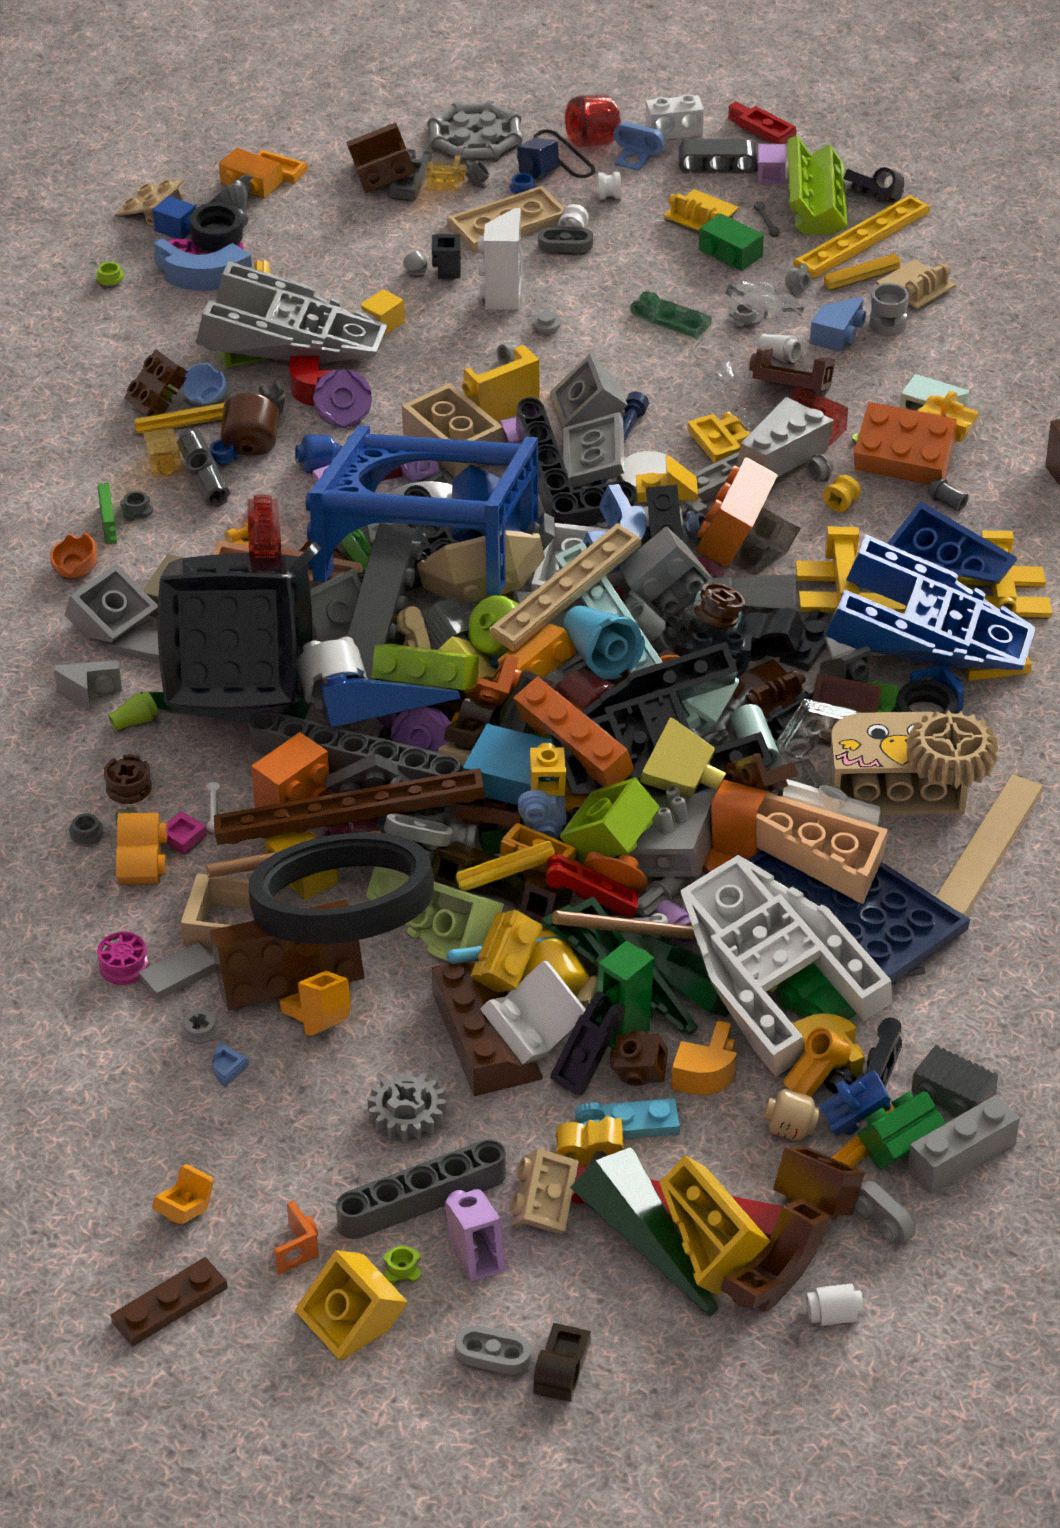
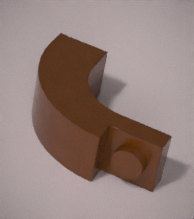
(782, 1261)

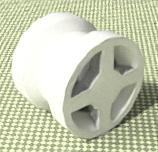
(609, 185)
(577, 214)

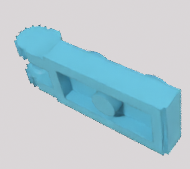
(638, 1117)

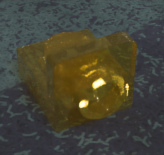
(445, 175)

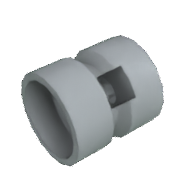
(889, 309)

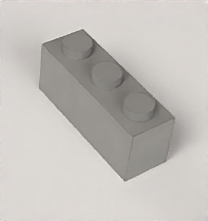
(963, 1144)

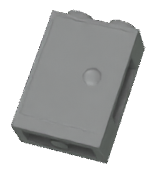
(678, 837)

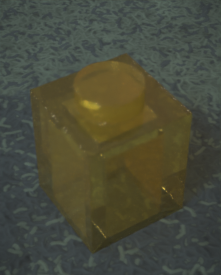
(162, 452)

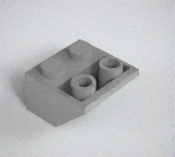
(665, 573)

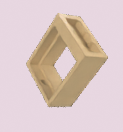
(208, 891)

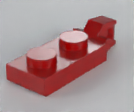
(761, 123)

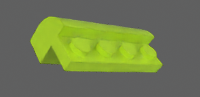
(816, 189)

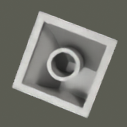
(587, 394)
(109, 606)

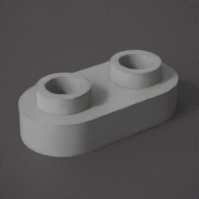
(429, 833)
(885, 1212)
(494, 1347)

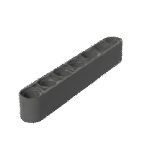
(346, 747)

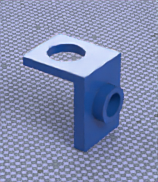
(943, 675)

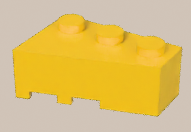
(712, 1224)

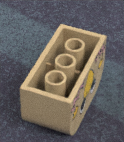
(873, 766)

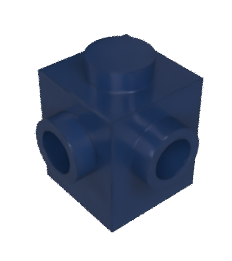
(538, 157)

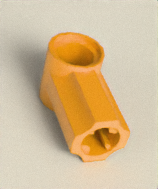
(816, 1061)

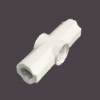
(832, 800)

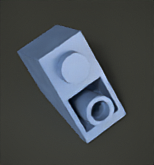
(837, 324)

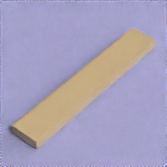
(565, 587)
(989, 844)

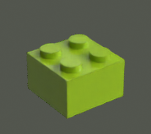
(611, 820)

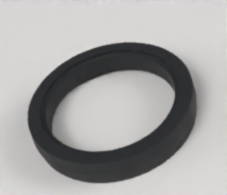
(347, 922)

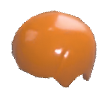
(74, 556)

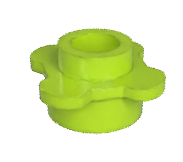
(398, 1256)

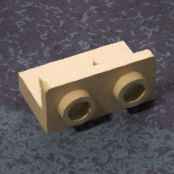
(543, 1191)

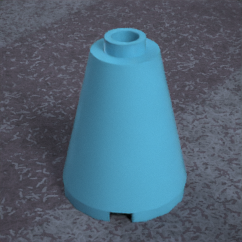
(604, 640)

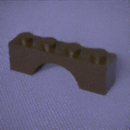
(524, 889)

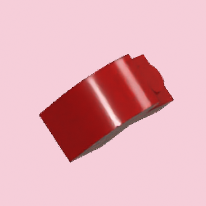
(304, 376)

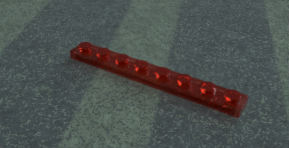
(263, 527)

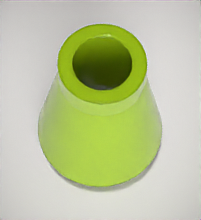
(135, 711)

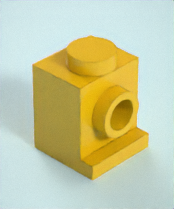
(547, 762)

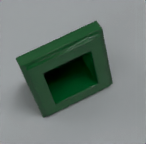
(491, 837)

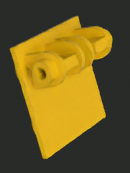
(697, 209)

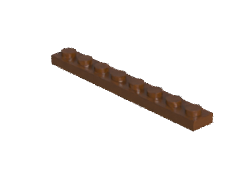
(348, 806)

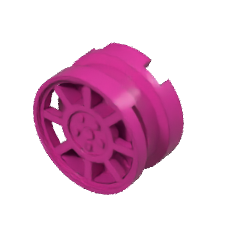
(122, 959)

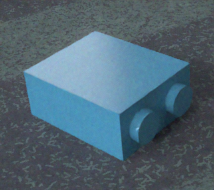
(504, 762)

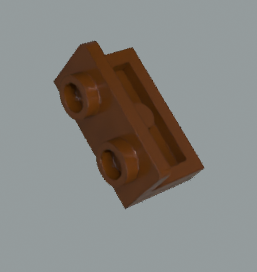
(752, 773)

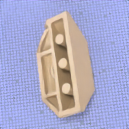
(460, 567)

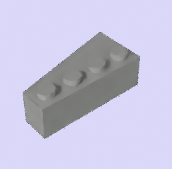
(787, 437)

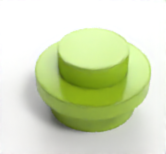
(109, 274)

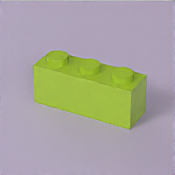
(425, 666)

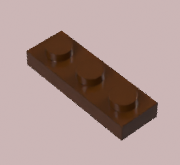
(168, 1301)

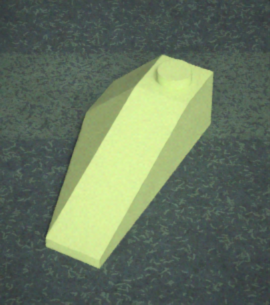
(450, 921)

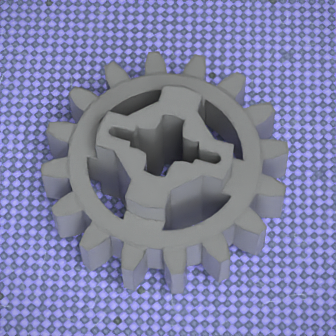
(407, 1105)

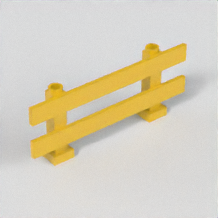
(842, 547)

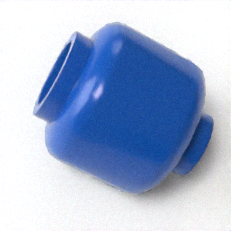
(316, 452)

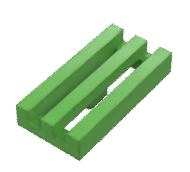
(107, 513)

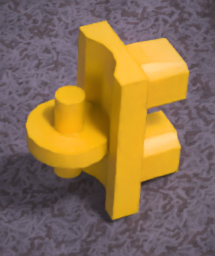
(951, 408)

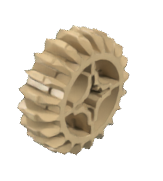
(952, 749)

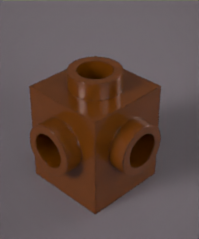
(639, 1058)

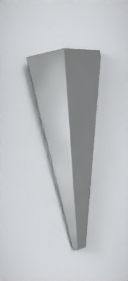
(765, 591)

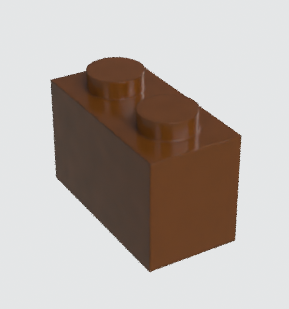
(819, 1181)

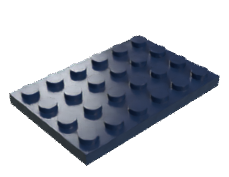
(895, 923)

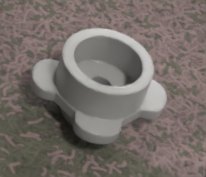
(798, 279)
(744, 316)

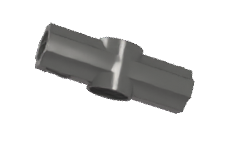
(203, 468)

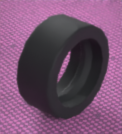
(212, 214)
(926, 691)

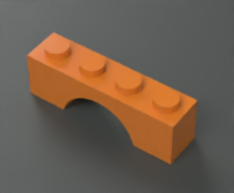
(554, 715)

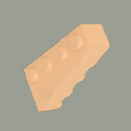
(821, 844)

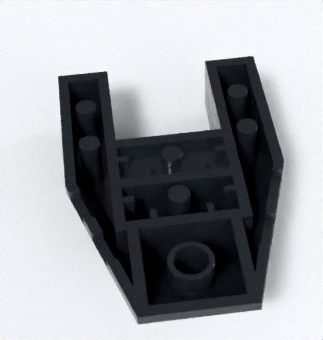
(645, 701)

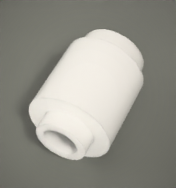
(834, 1305)

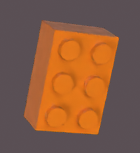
(905, 443)
(734, 511)

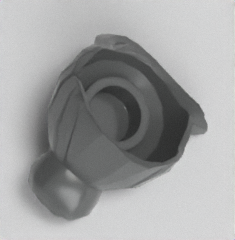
(236, 195)

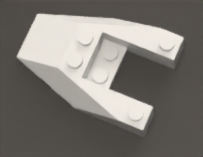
(760, 935)

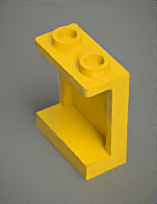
(504, 387)

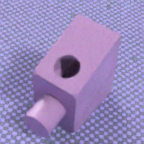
(470, 1216)

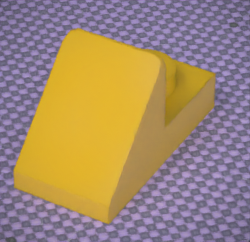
(674, 475)

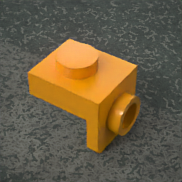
(186, 1198)

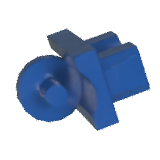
(855, 1103)

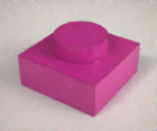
(184, 832)

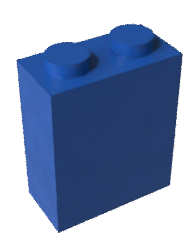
(478, 485)

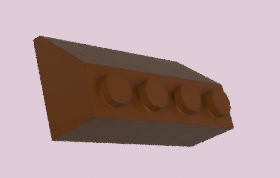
(480, 1048)

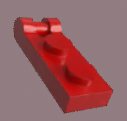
(589, 883)

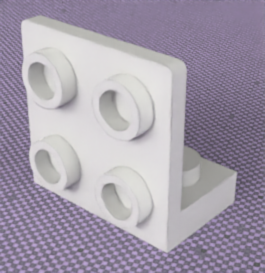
(535, 1014)

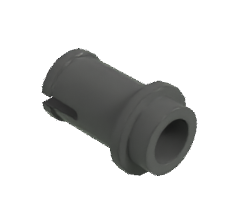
(944, 492)

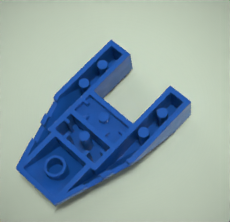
(940, 618)

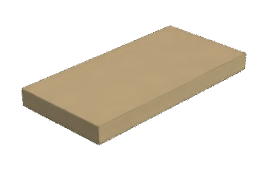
(537, 207)

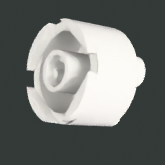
(327, 660)

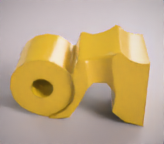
(583, 1141)

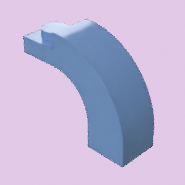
(197, 271)
(617, 509)

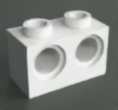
(674, 111)

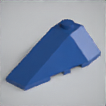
(951, 546)
(363, 699)

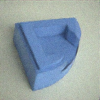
(228, 1064)

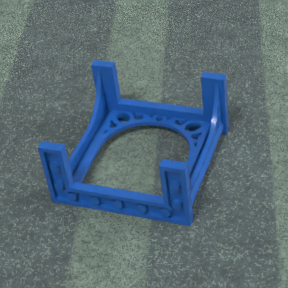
(347, 496)

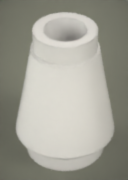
(785, 347)

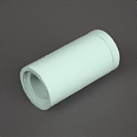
(749, 721)

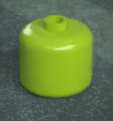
(482, 618)

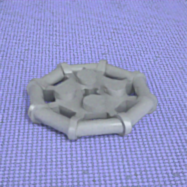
(475, 118)

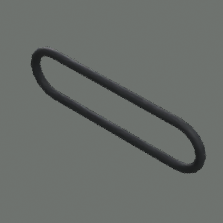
(574, 150)

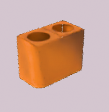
(734, 818)

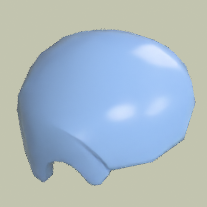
(204, 385)

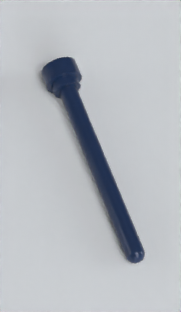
(636, 406)

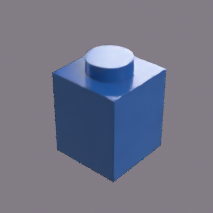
(173, 217)

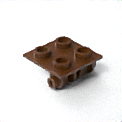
(152, 381)
(770, 686)

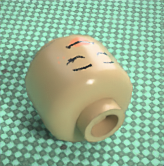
(791, 1115)

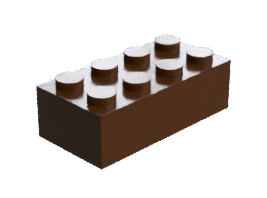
(263, 968)

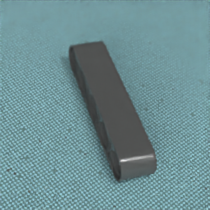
(419, 1189)

